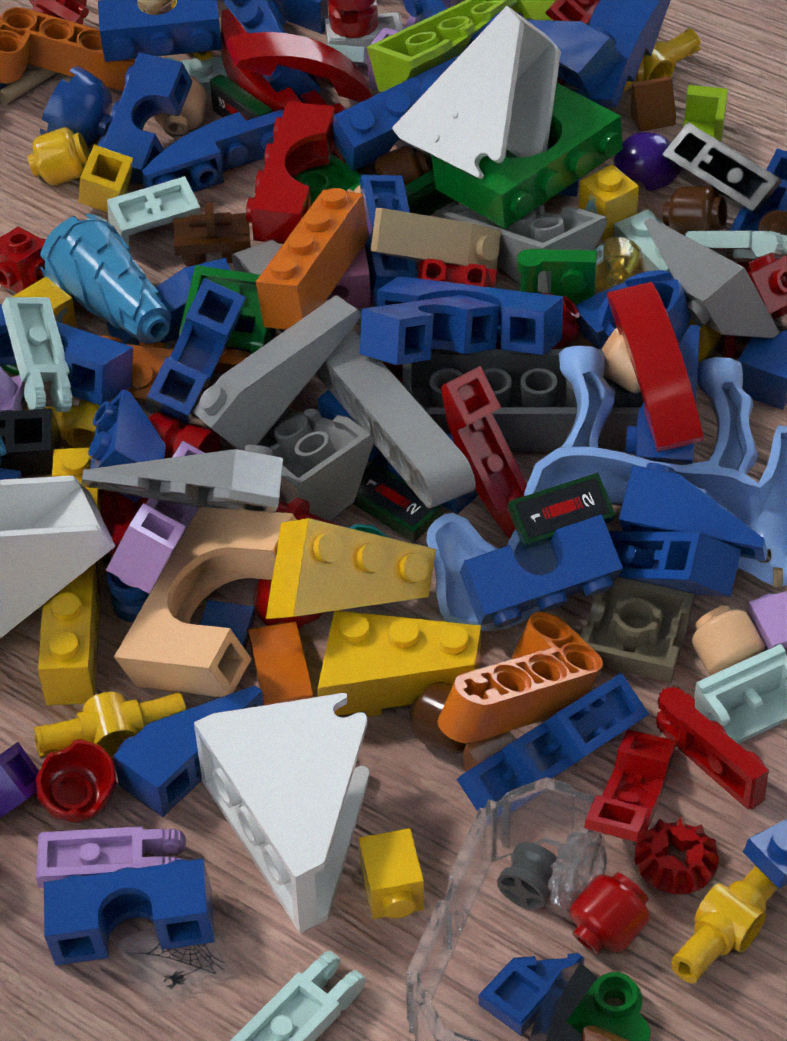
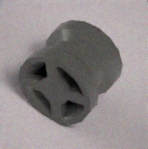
(528, 876)

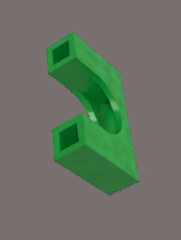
(580, 139)

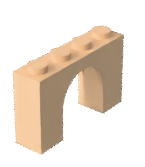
(189, 658)

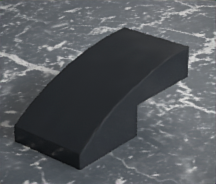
(560, 1003)

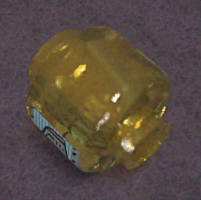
(616, 262)

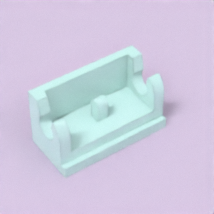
(151, 207)
(747, 695)

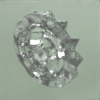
(576, 866)

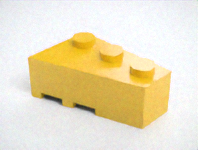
(342, 568)
(393, 659)

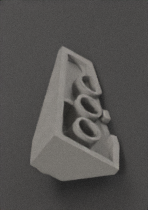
(537, 230)
(716, 287)
(262, 386)
(320, 459)
(210, 480)

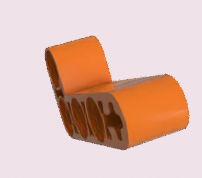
(55, 46)
(542, 678)

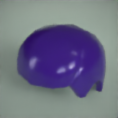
(644, 160)

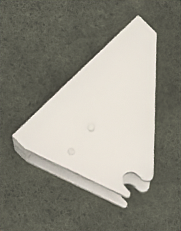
(489, 99)
(46, 541)
(289, 793)

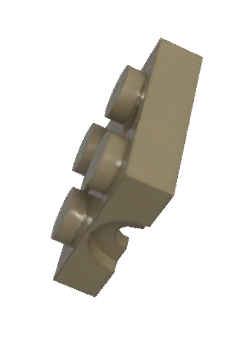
(642, 620)

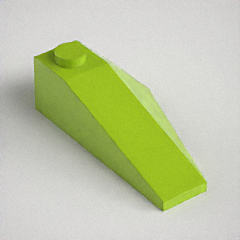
(430, 41)

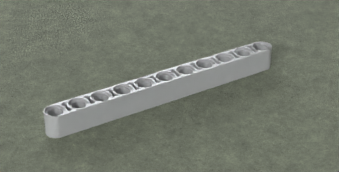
(384, 409)

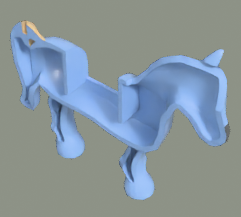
(722, 478)

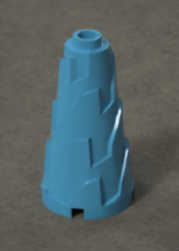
(99, 273)

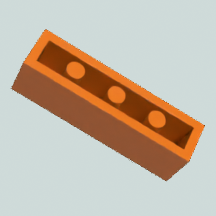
(313, 258)

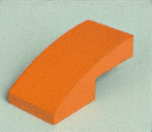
(280, 663)

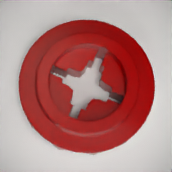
(667, 872)

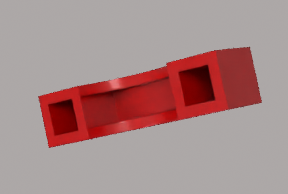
(299, 143)

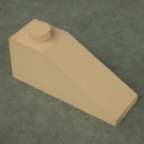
(424, 237)

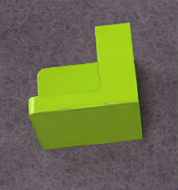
(706, 109)

